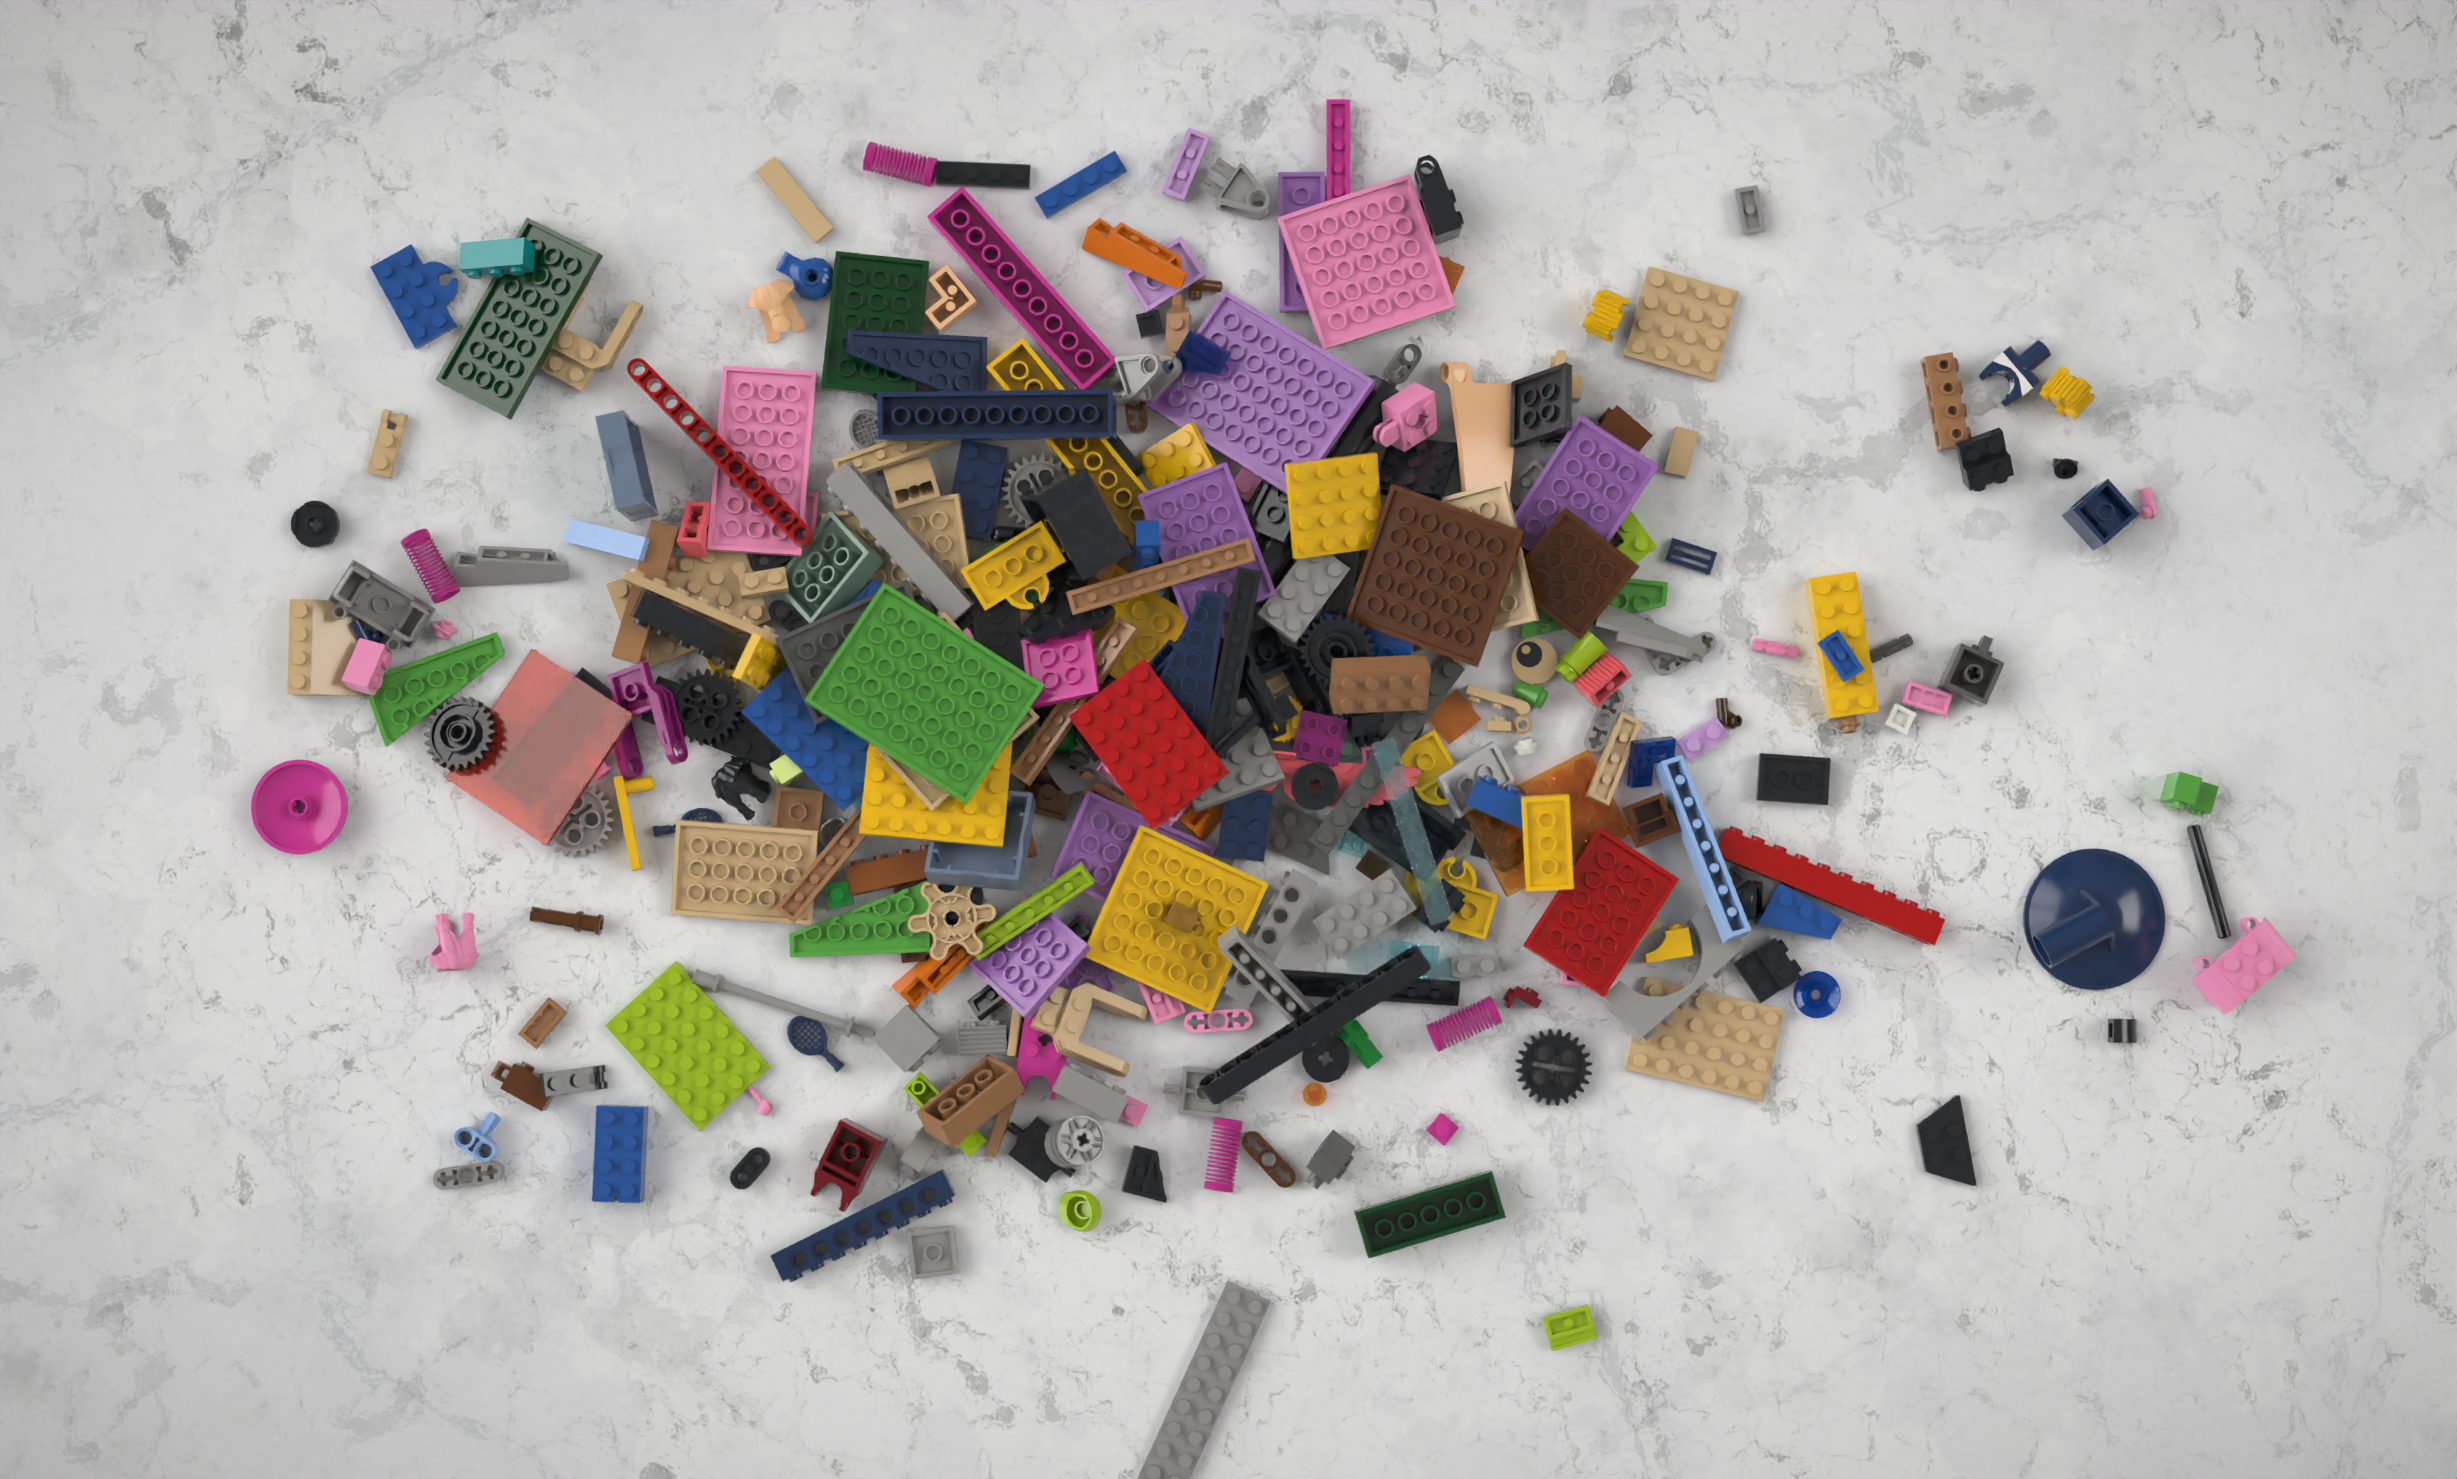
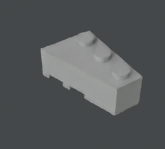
(1090, 1092)

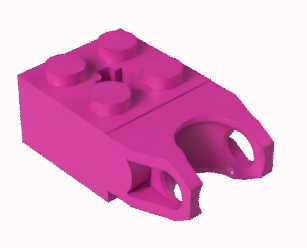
(1038, 1059)

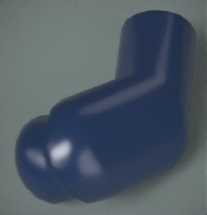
(361, 632)

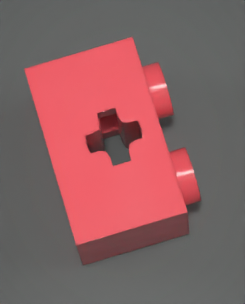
(694, 529)

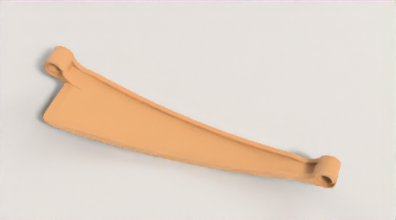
(1481, 428)

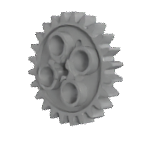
(1022, 473)
(590, 835)

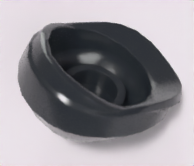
(1751, 899)

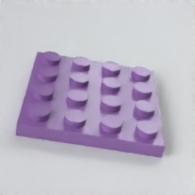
(1032, 963)

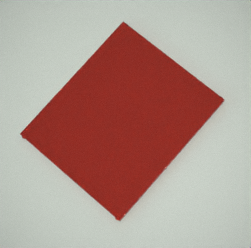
(546, 748)

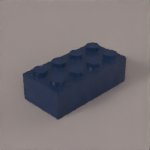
(979, 482)

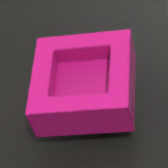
(1442, 1128)

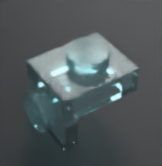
(1351, 845)

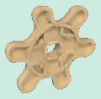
(935, 919)

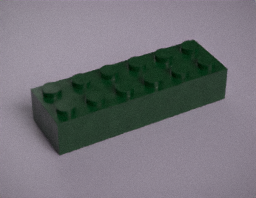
(1429, 1214)

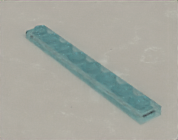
(1412, 831)

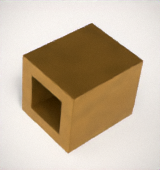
(1181, 917)

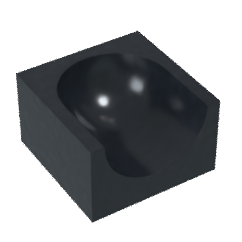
(1076, 522)

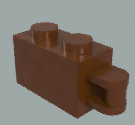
(522, 1083)

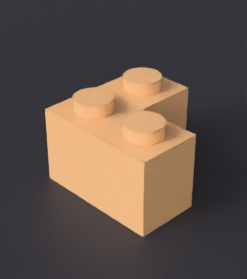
(955, 300)

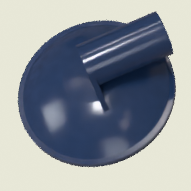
(2094, 919)

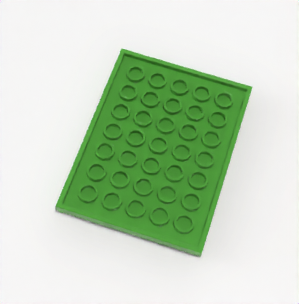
(924, 693)

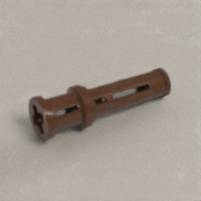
(576, 921)

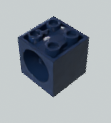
(2100, 514)

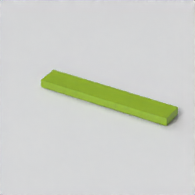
(1033, 908)

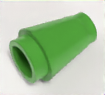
(1531, 693)

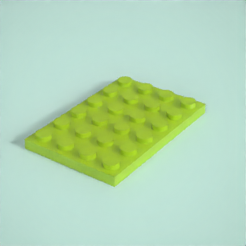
(688, 1046)

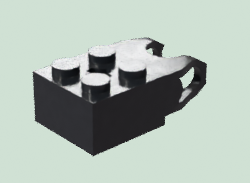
(1437, 202)

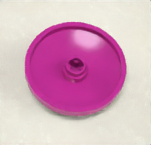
(299, 807)

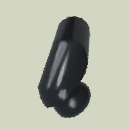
(1004, 532)

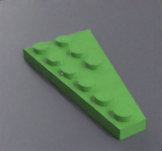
(1634, 597)
(421, 686)
(868, 929)

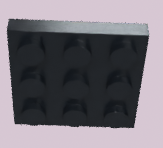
(1541, 405)
(1420, 469)

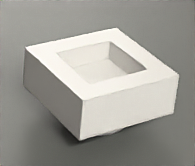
(1900, 718)

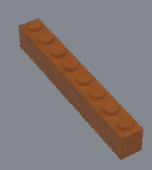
(893, 871)

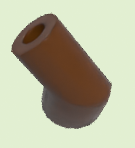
(1204, 285)

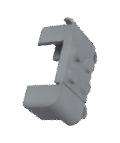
(381, 605)

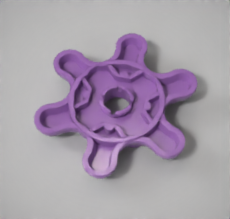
(1089, 969)

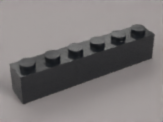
(688, 629)

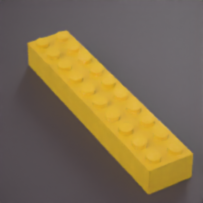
(1023, 370)

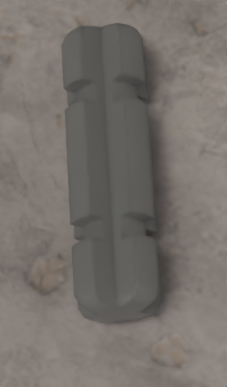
(1890, 648)

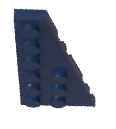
(929, 359)
(1193, 661)

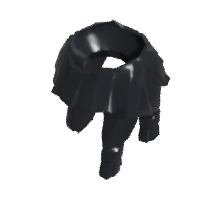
(738, 779)

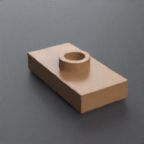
(543, 1023)

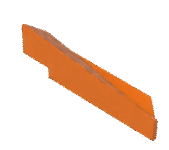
(932, 974)

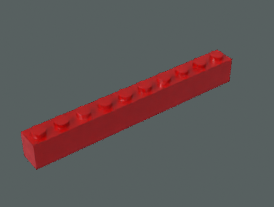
(1830, 887)

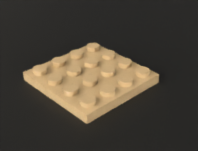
(1681, 324)

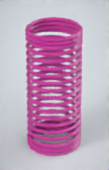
(899, 159)
(413, 541)
(1435, 1034)
(1236, 1126)

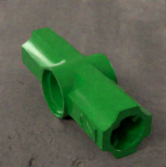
(1357, 1040)

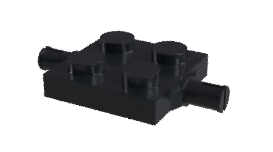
(1031, 1150)

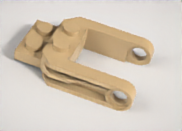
(577, 359)
(1065, 1017)

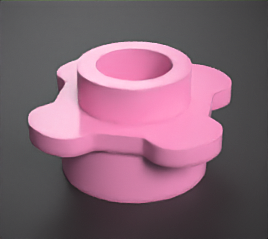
(443, 629)

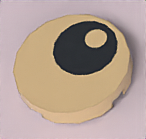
(1533, 661)

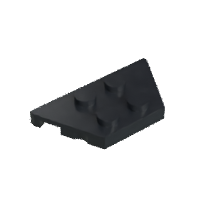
(1946, 1143)

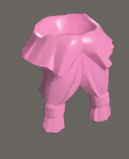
(454, 952)

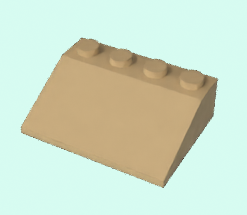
(319, 649)

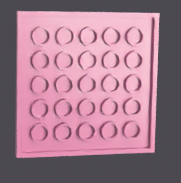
(1366, 262)

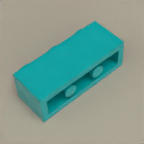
(497, 257)

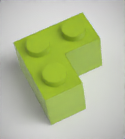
(1634, 538)

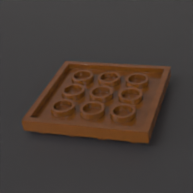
(1576, 572)

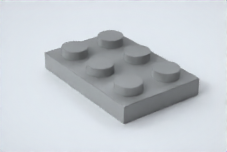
(1459, 779)

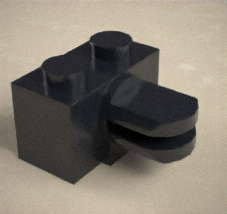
(1364, 726)

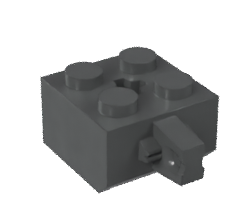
(1984, 668)

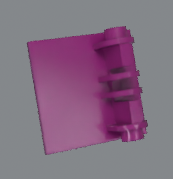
(1319, 737)

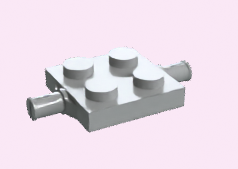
(1193, 1099)

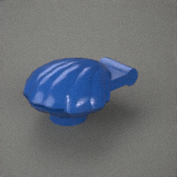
(804, 271)

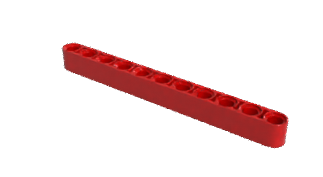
(714, 443)

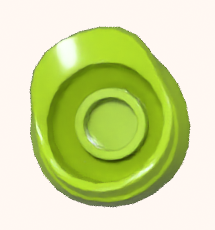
(1080, 1210)

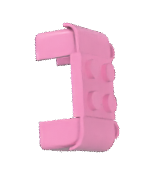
(2242, 966)

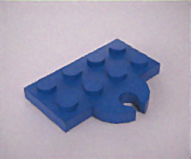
(417, 294)

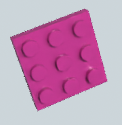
(1064, 667)

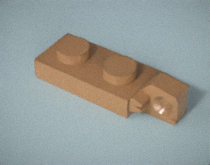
(1177, 325)

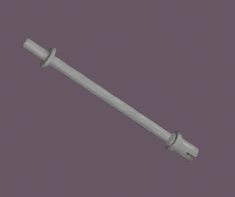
(718, 983)

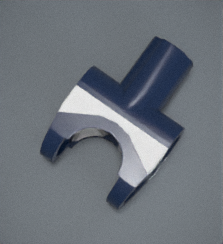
(2018, 369)

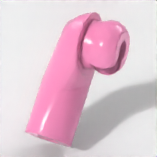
(2149, 510)

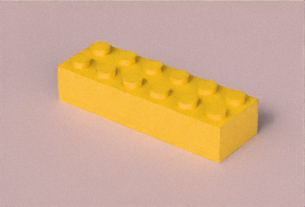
(1837, 606)

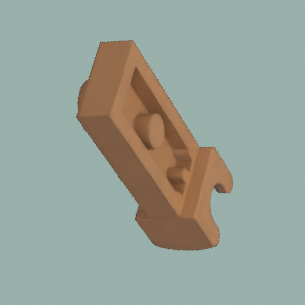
(1107, 792)

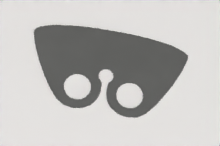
(1068, 778)

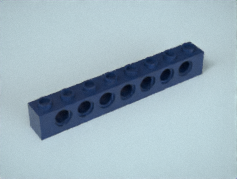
(784, 1258)

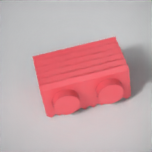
(1602, 679)

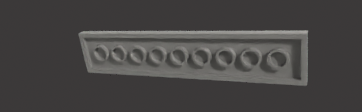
(1205, 1384)

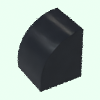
(2122, 1030)

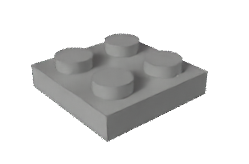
(933, 1252)

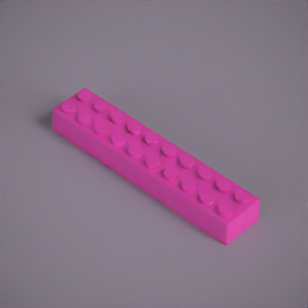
(1022, 290)

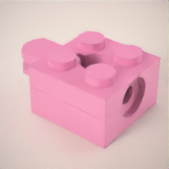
(1407, 418)

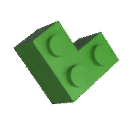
(2189, 793)

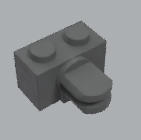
(1330, 1159)

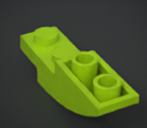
(922, 1091)

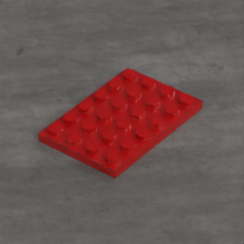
(1149, 744)
(1601, 920)

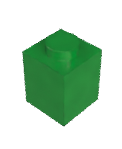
(838, 895)

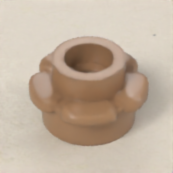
(1848, 724)

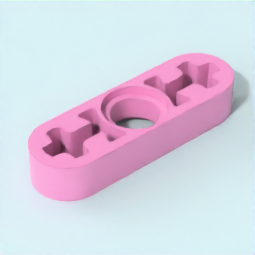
(1236, 1025)

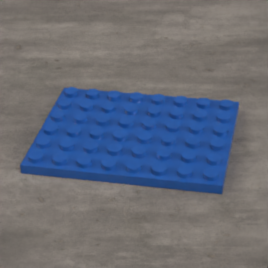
(824, 752)

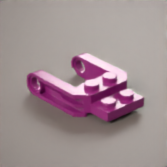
(636, 692)

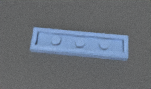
(607, 540)

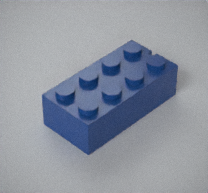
(620, 1153)

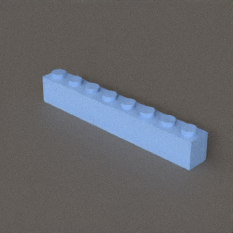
(1702, 849)

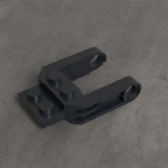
(1267, 659)

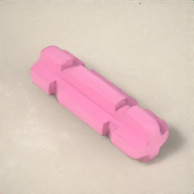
(1775, 648)

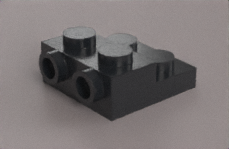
(1984, 460)
(1768, 969)

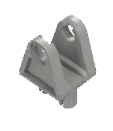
(1238, 193)
(1142, 377)

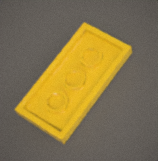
(759, 663)
(1547, 842)

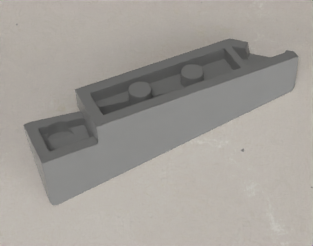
(508, 566)
(1647, 635)

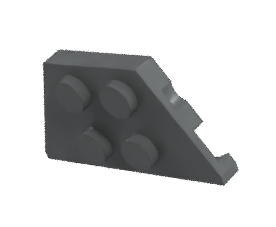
(1289, 836)

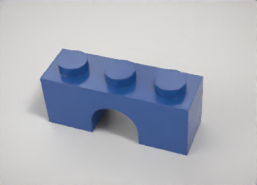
(1147, 545)

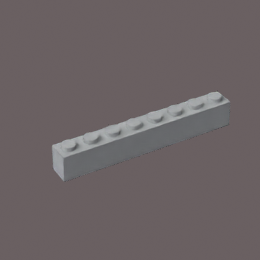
(899, 541)

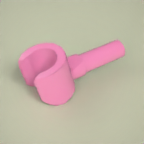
(764, 1106)

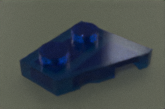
(1201, 354)

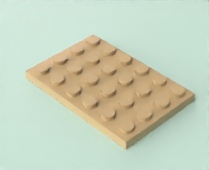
(938, 525)
(704, 577)
(739, 869)
(1711, 1043)

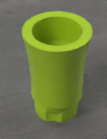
(1580, 657)

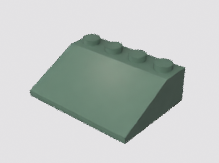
(830, 569)

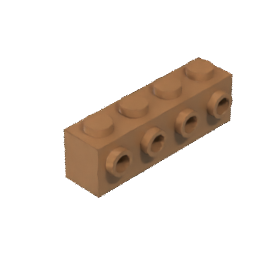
(1945, 400)

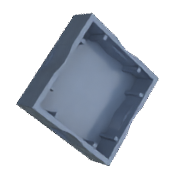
(626, 466)
(986, 865)

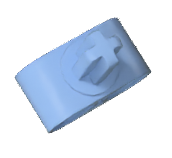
(479, 1138)

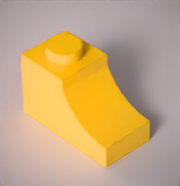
(1674, 944)

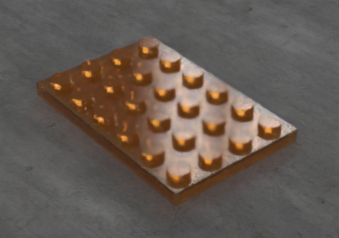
(1504, 842)

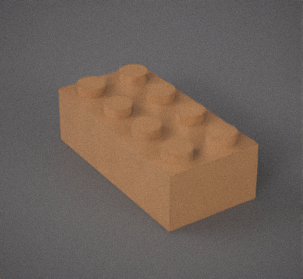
(1379, 684)
(970, 1101)

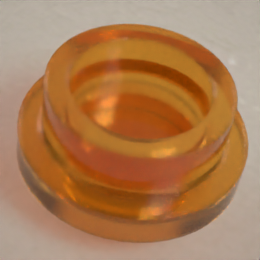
(1314, 1094)

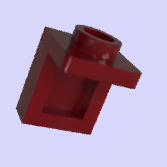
(1528, 996)

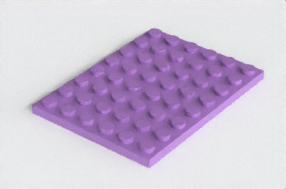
(1272, 400)

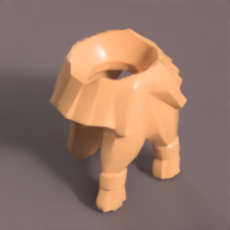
(776, 309)

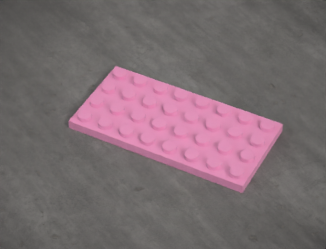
(770, 425)

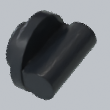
(2065, 468)

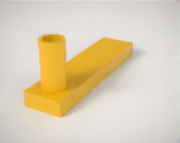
(623, 789)

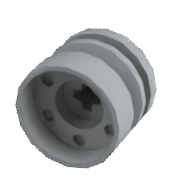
(1065, 1149)

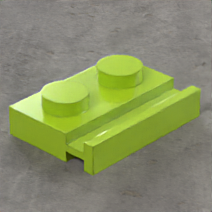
(1569, 1327)

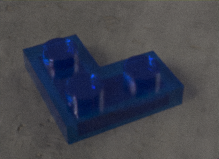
(1644, 755)

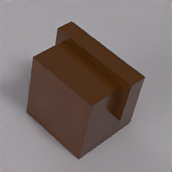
(1650, 820)

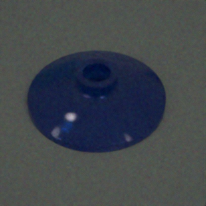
(1828, 994)

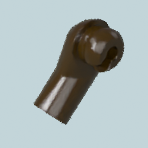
(1725, 716)

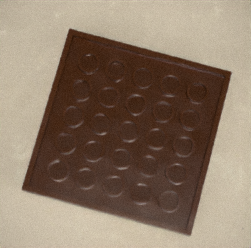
(1435, 575)

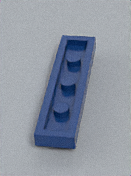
(1080, 184)

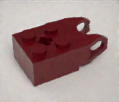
(844, 1169)

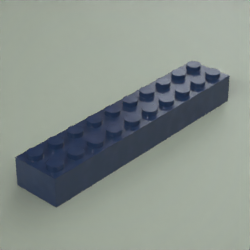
(997, 415)

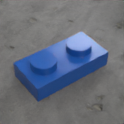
(1840, 656)

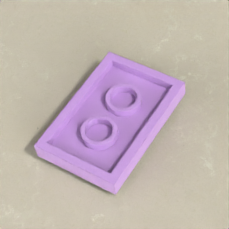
(1155, 293)

